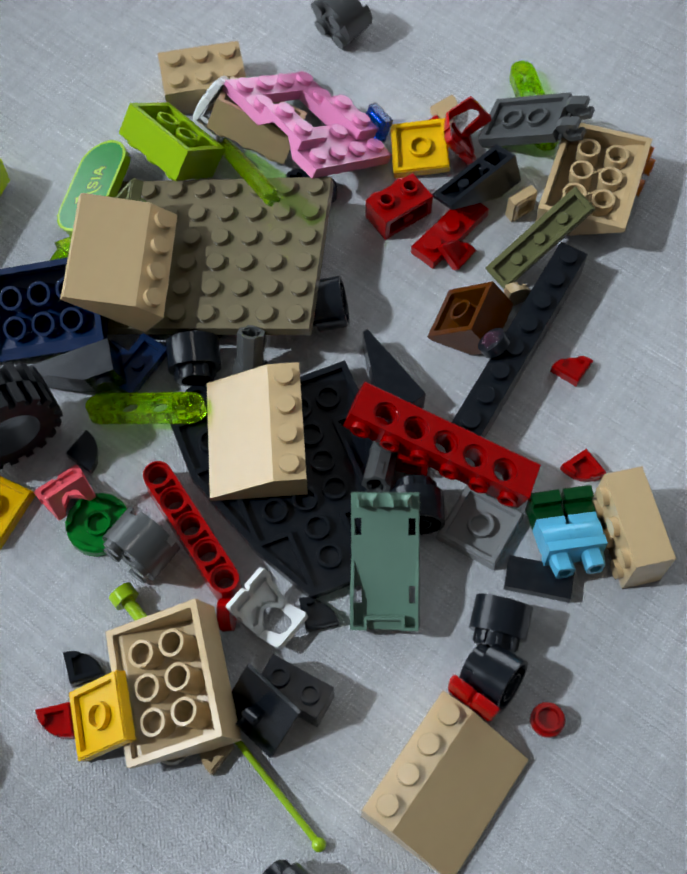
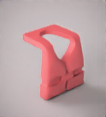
(59, 491)

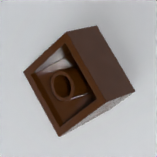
(469, 315)

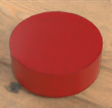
(225, 619)

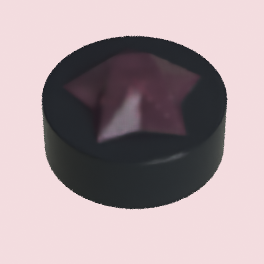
(494, 343)

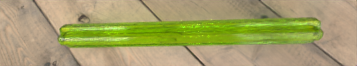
(250, 173)

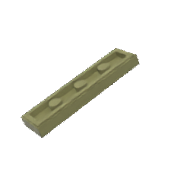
(540, 238)

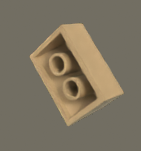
(232, 122)

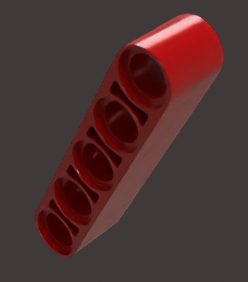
(187, 517)

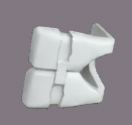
(205, 102)
(262, 594)

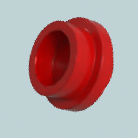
(547, 720)

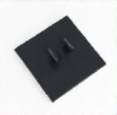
(262, 710)

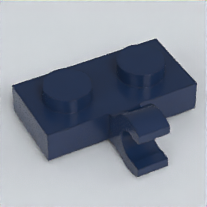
(140, 362)

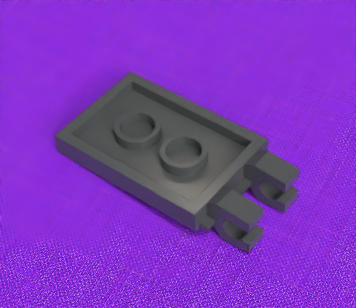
(536, 120)

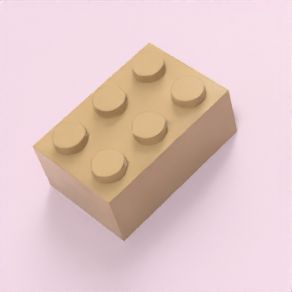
(193, 70)
(632, 528)

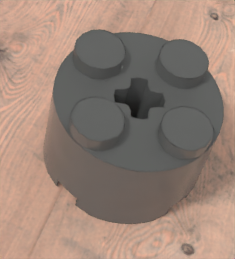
(341, 19)
(139, 544)

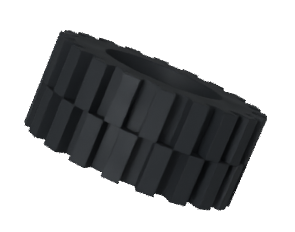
(26, 412)

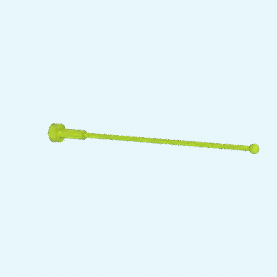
(125, 597)

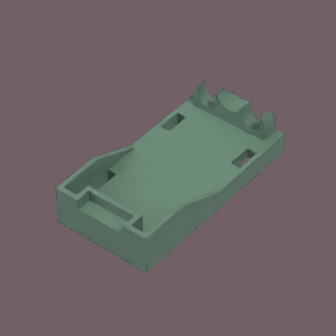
(385, 561)

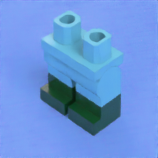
(567, 530)

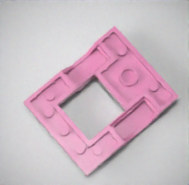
(338, 147)

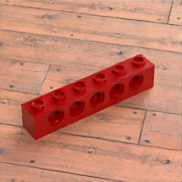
(459, 443)

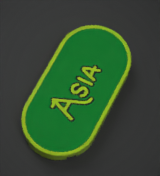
(98, 174)

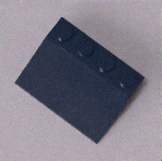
(36, 319)

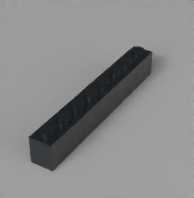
(525, 335)

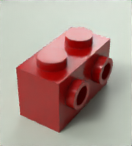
(398, 206)

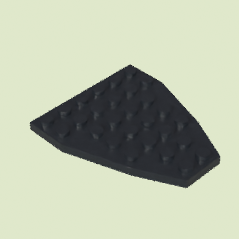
(309, 533)

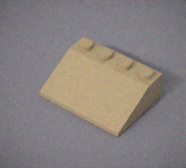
(605, 170)
(120, 259)
(256, 434)
(175, 683)
(445, 786)

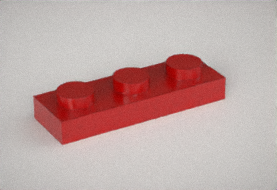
(452, 226)

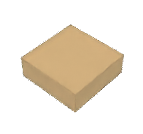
(521, 203)

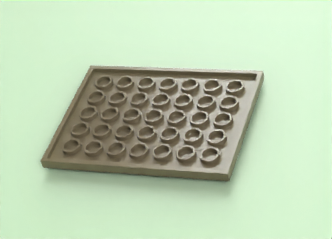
(241, 258)

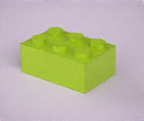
(171, 141)

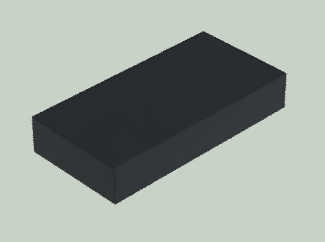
(535, 579)

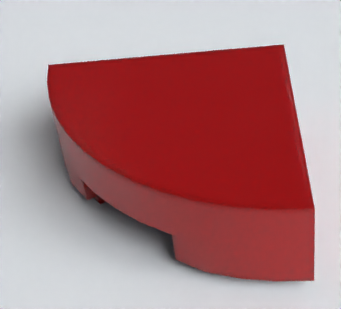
(456, 253)
(572, 368)
(583, 467)
(57, 720)

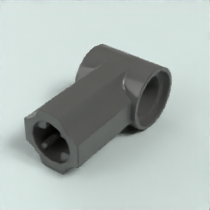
(249, 349)
(379, 469)

